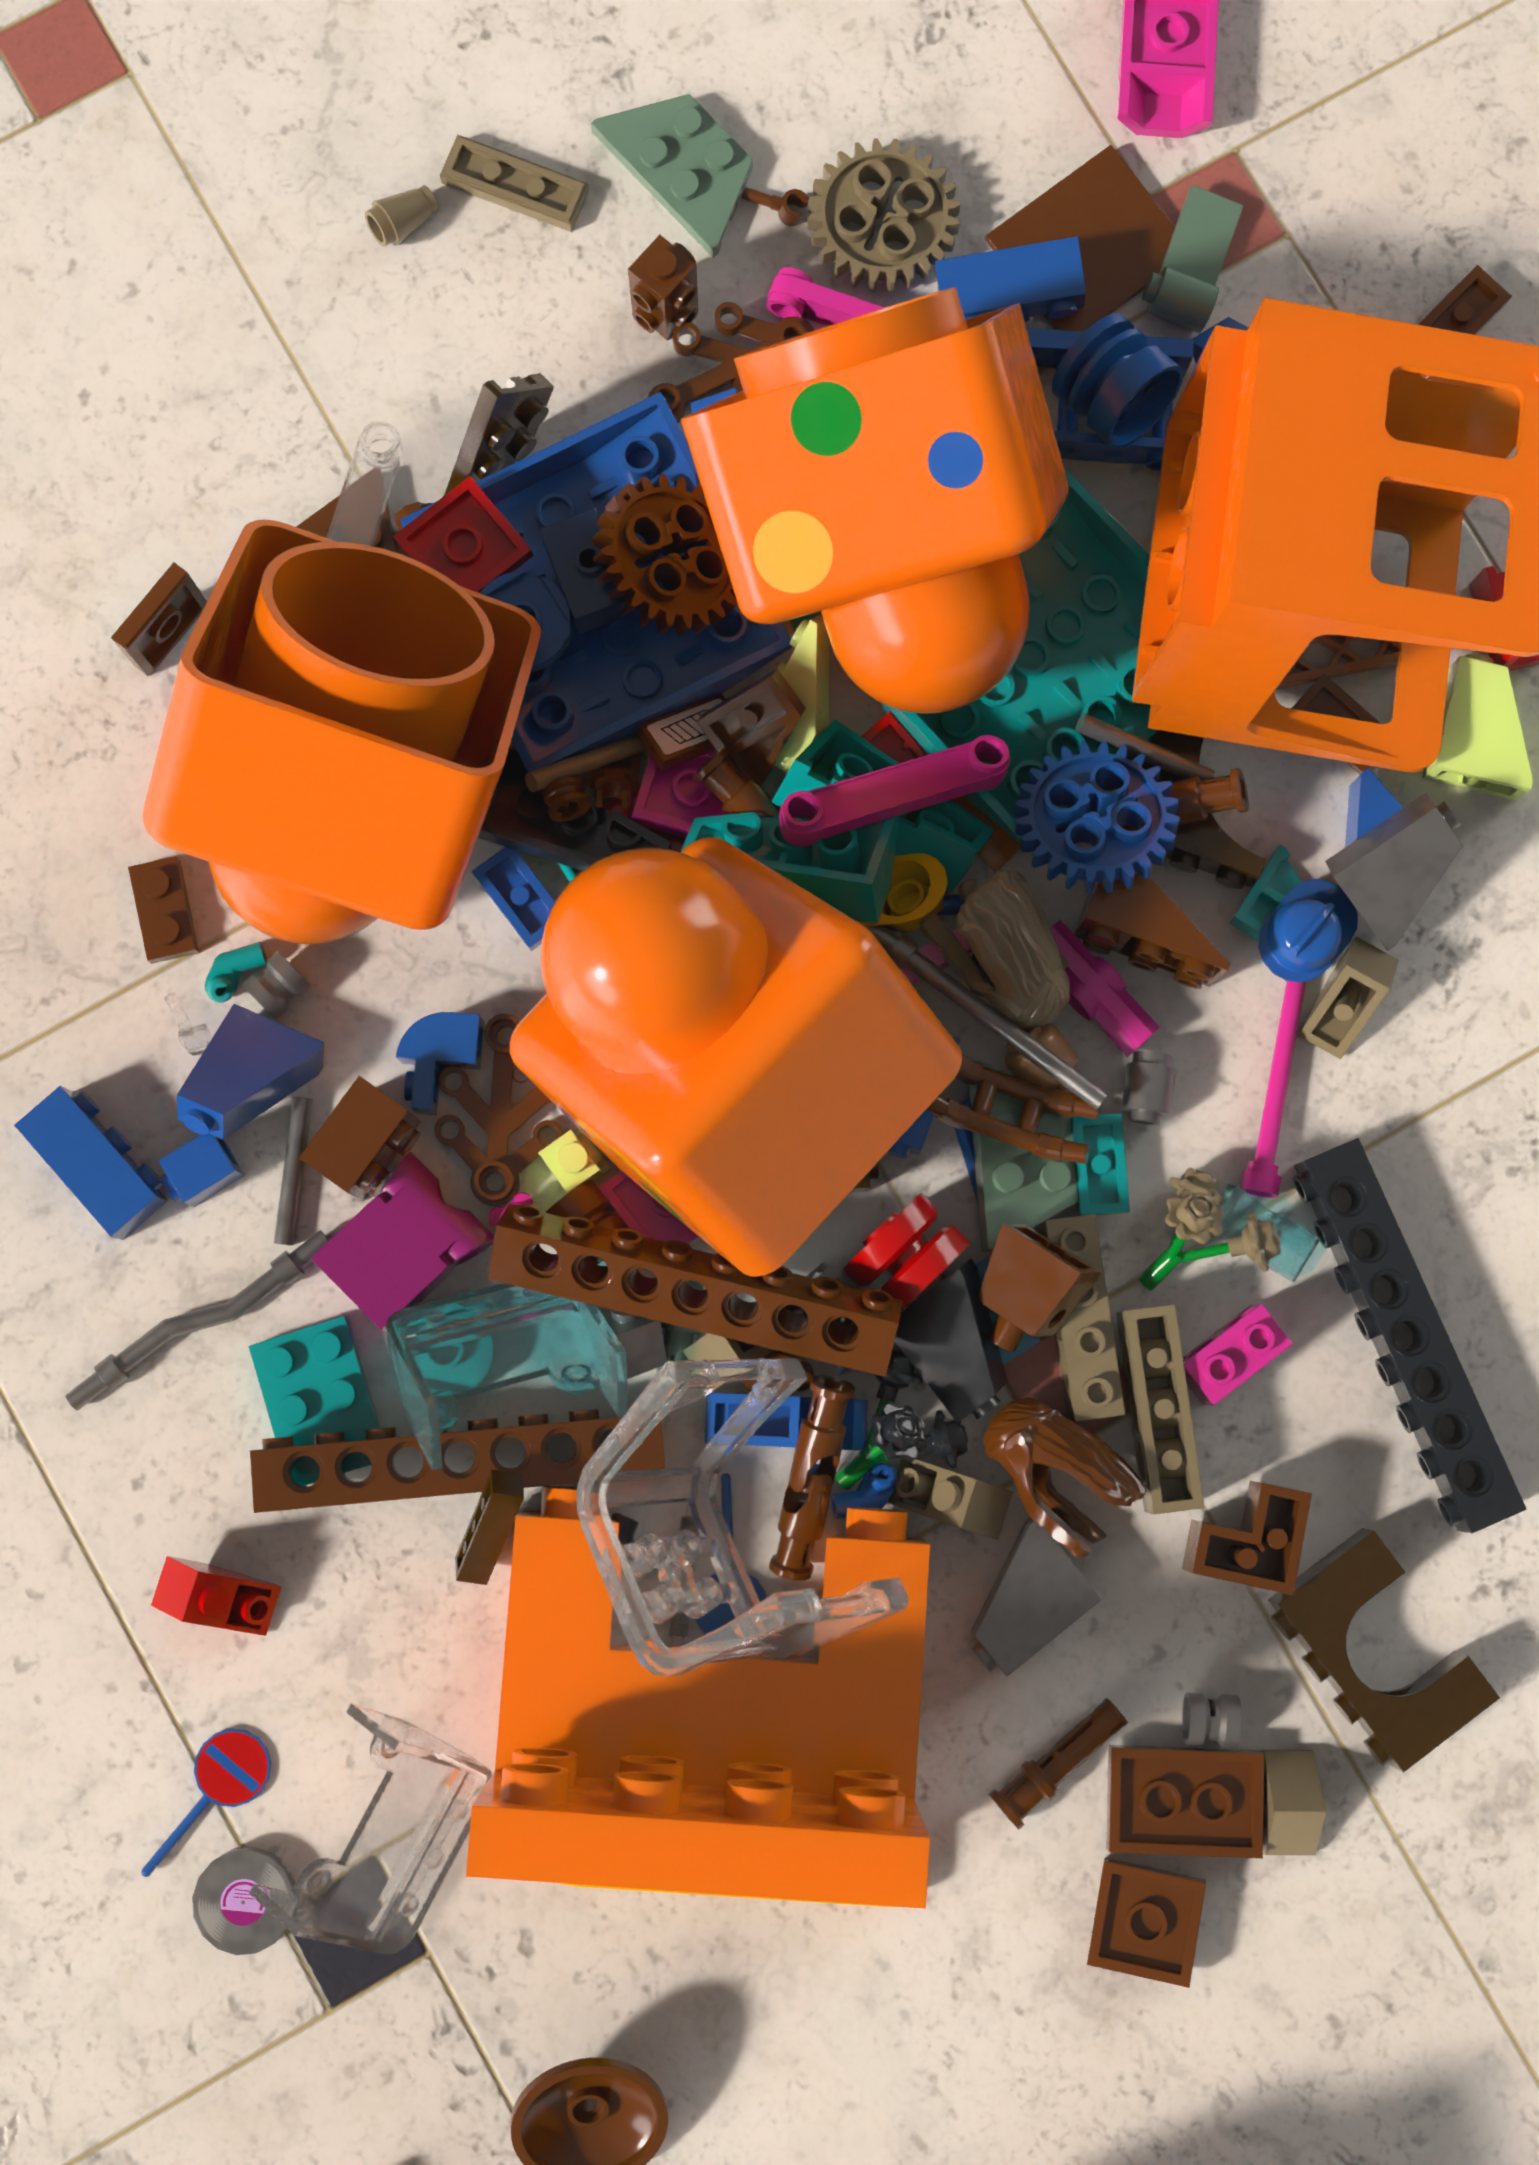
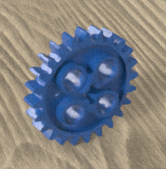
(1096, 817)

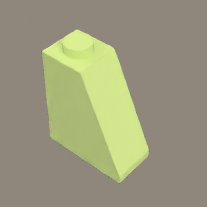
(1482, 732)

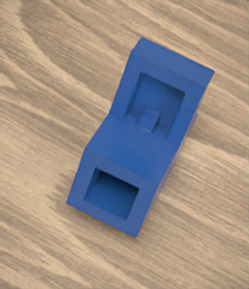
(434, 1043)

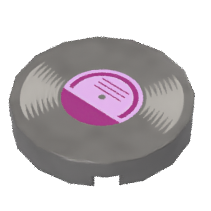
(227, 1911)

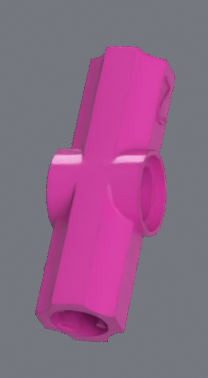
(1101, 994)

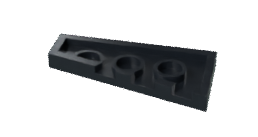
(522, 822)

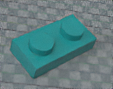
(1103, 1179)

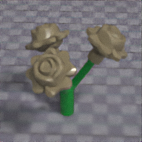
(1198, 1218)

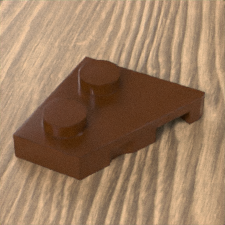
(754, 724)

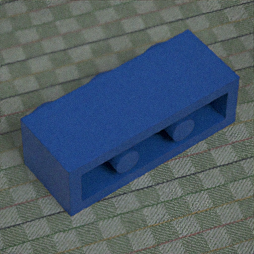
(1038, 276)
(92, 1161)

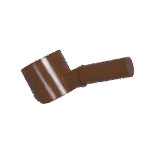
(779, 204)

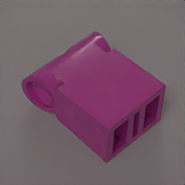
(401, 1244)

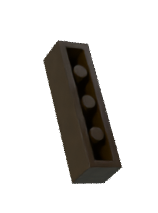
(489, 1527)

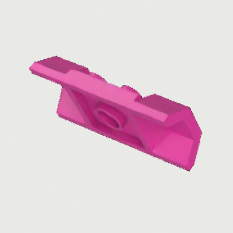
(1167, 66)

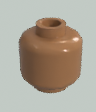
(1026, 1070)

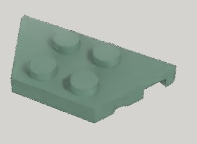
(682, 162)
(1013, 1181)

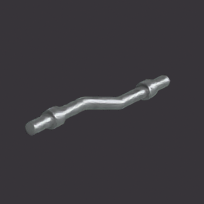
(115, 1369)

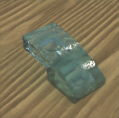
(1295, 1242)

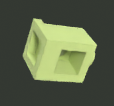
(574, 1160)

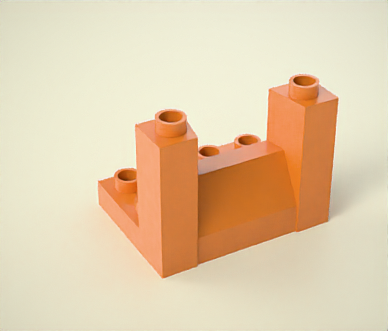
(713, 1777)

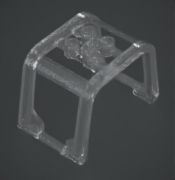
(755, 1622)

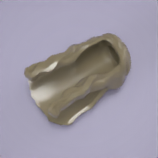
(1011, 945)

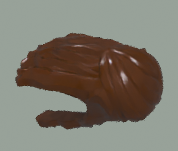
(1034, 1437)

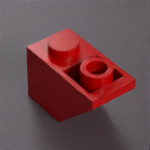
(215, 1596)

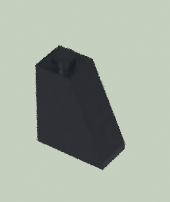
(950, 1346)

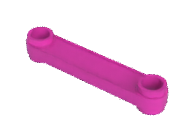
(797, 295)
(893, 790)

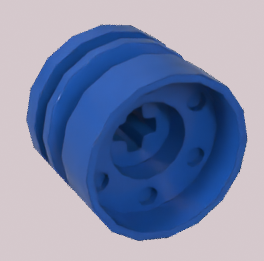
(1117, 380)

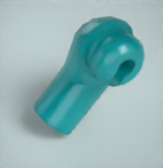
(229, 968)

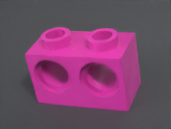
(1234, 1354)

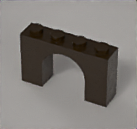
(1399, 1722)

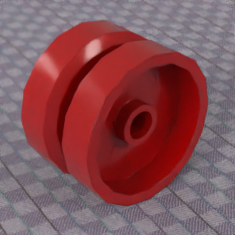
(905, 1254)

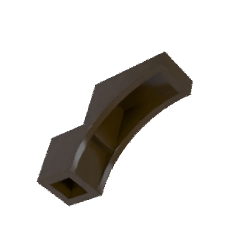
(1204, 842)

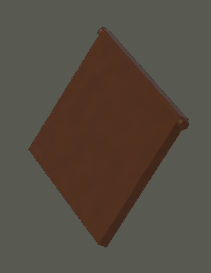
(1117, 229)

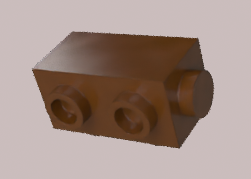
(664, 287)

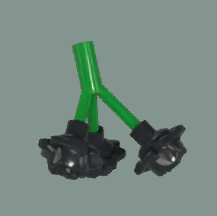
(899, 1432)

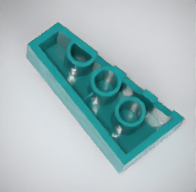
(936, 830)

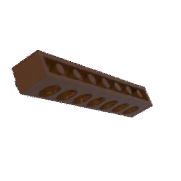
(671, 1300)
(278, 1491)

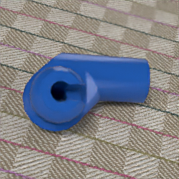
(871, 1492)

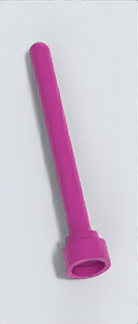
(1261, 1175)

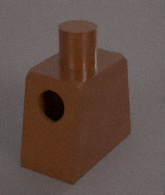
(1031, 1285)

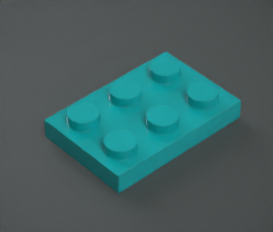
(315, 1387)

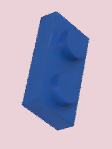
(516, 894)

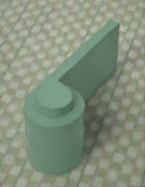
(1187, 279)

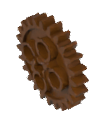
(653, 514)

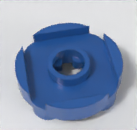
(546, 603)

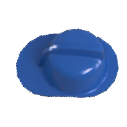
(1307, 931)

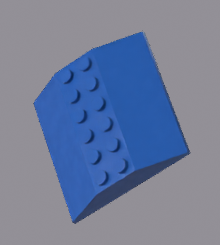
(619, 670)

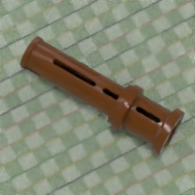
(1041, 1778)

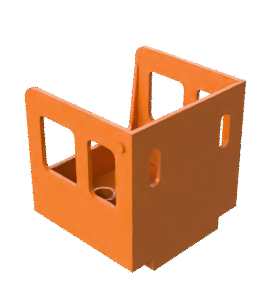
(1270, 511)

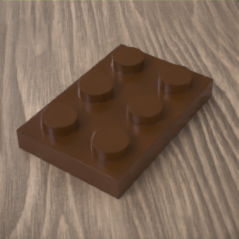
(1185, 1801)

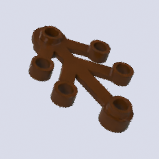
(723, 353)
(497, 1121)

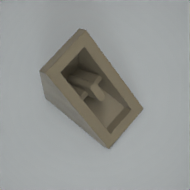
(1292, 1803)

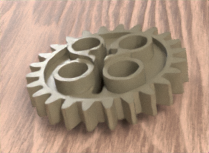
(844, 200)

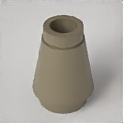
(400, 215)

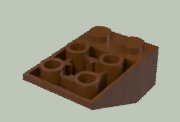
(1149, 931)

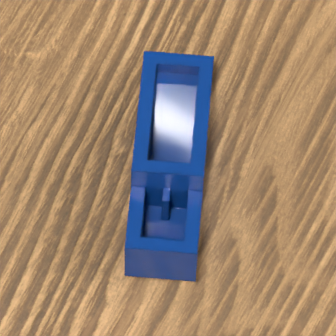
(784, 1423)

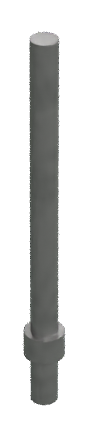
(906, 954)

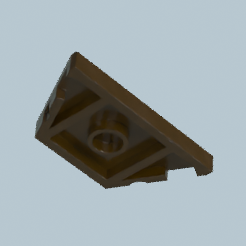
(502, 427)

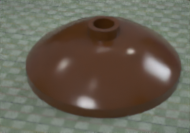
(589, 2115)

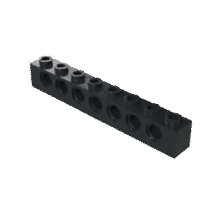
(1494, 1490)

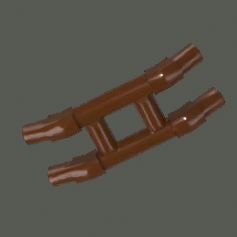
(1025, 1134)

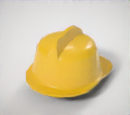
(914, 892)

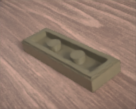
(514, 183)

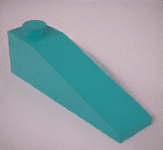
(843, 870)

